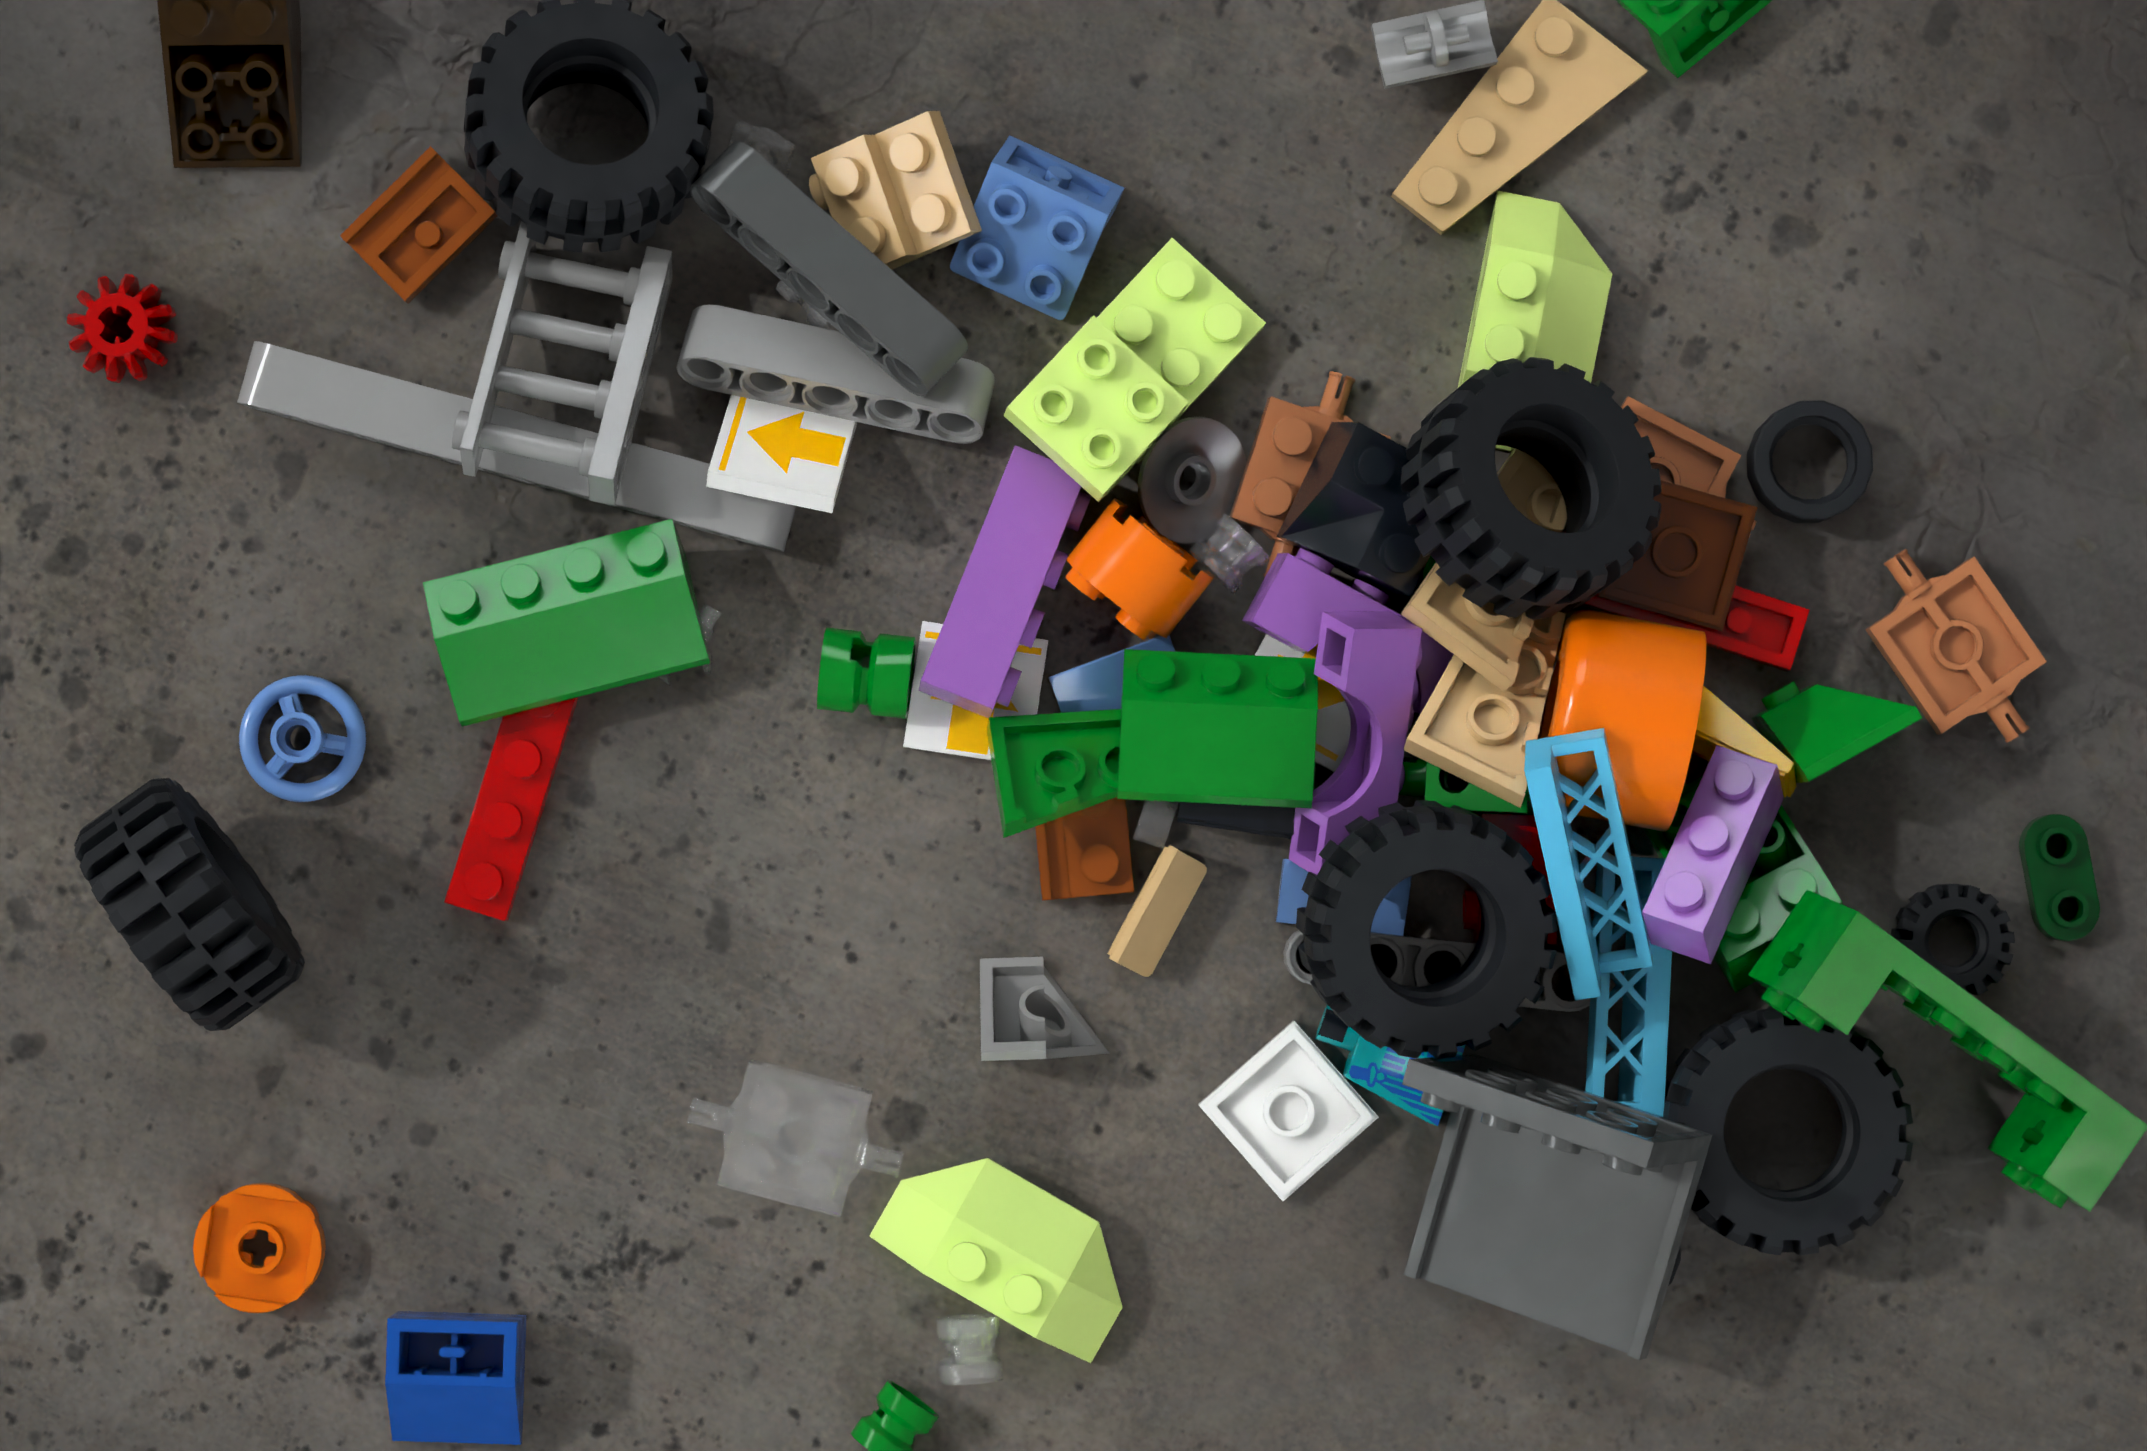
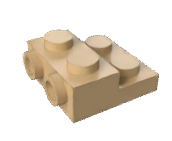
(897, 190)

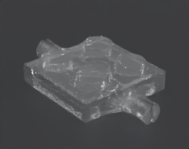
(795, 1138)

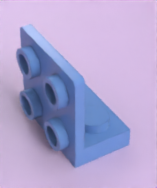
(1036, 227)

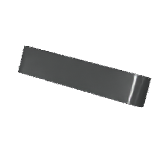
(829, 268)

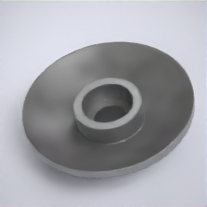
(1212, 473)

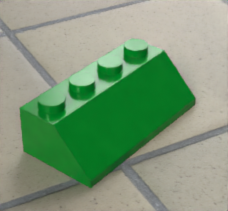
(566, 622)

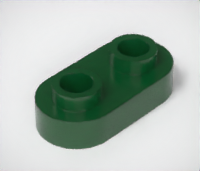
(2053, 878)

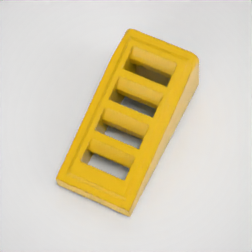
(1725, 728)

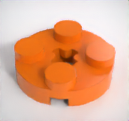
(290, 1225)

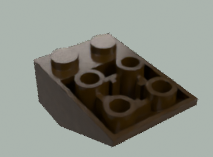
(233, 82)

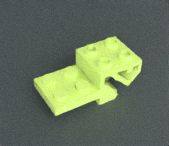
(1134, 369)

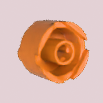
(1137, 572)

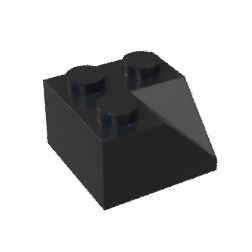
(1355, 510)

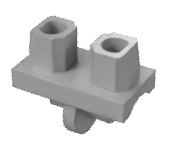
(1433, 44)

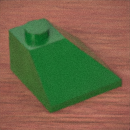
(1827, 725)

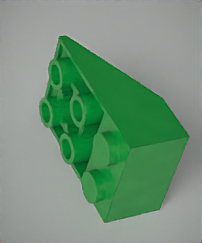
(1771, 893)

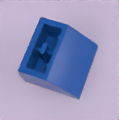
(456, 1377)

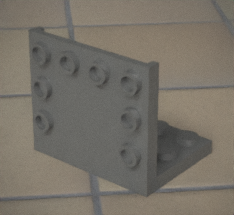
(1553, 1200)

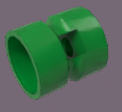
(866, 673)

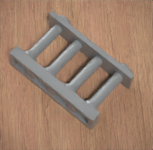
(613, 401)

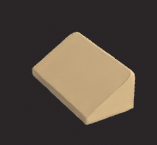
(1157, 911)

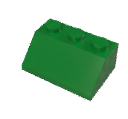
(1217, 728)

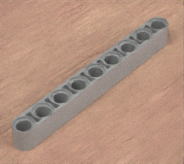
(424, 423)

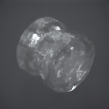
(1229, 554)

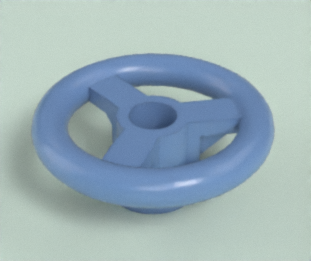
(271, 775)

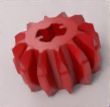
(100, 334)

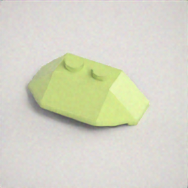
(1536, 290)
(1007, 1251)

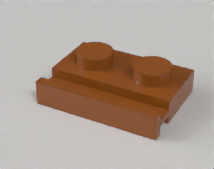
(419, 225)
(1086, 853)

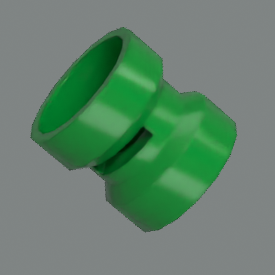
(895, 1422)

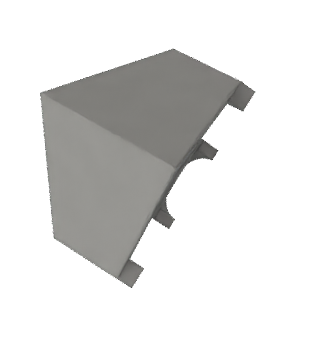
(1029, 1014)

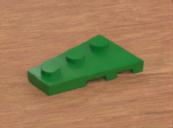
(1052, 764)

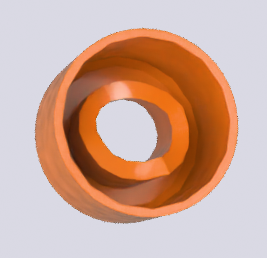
(1645, 692)

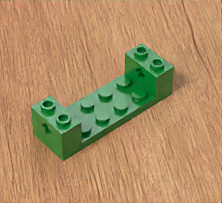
(2064, 1131)

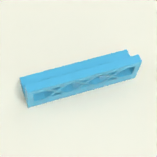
(1562, 864)
(1644, 1009)

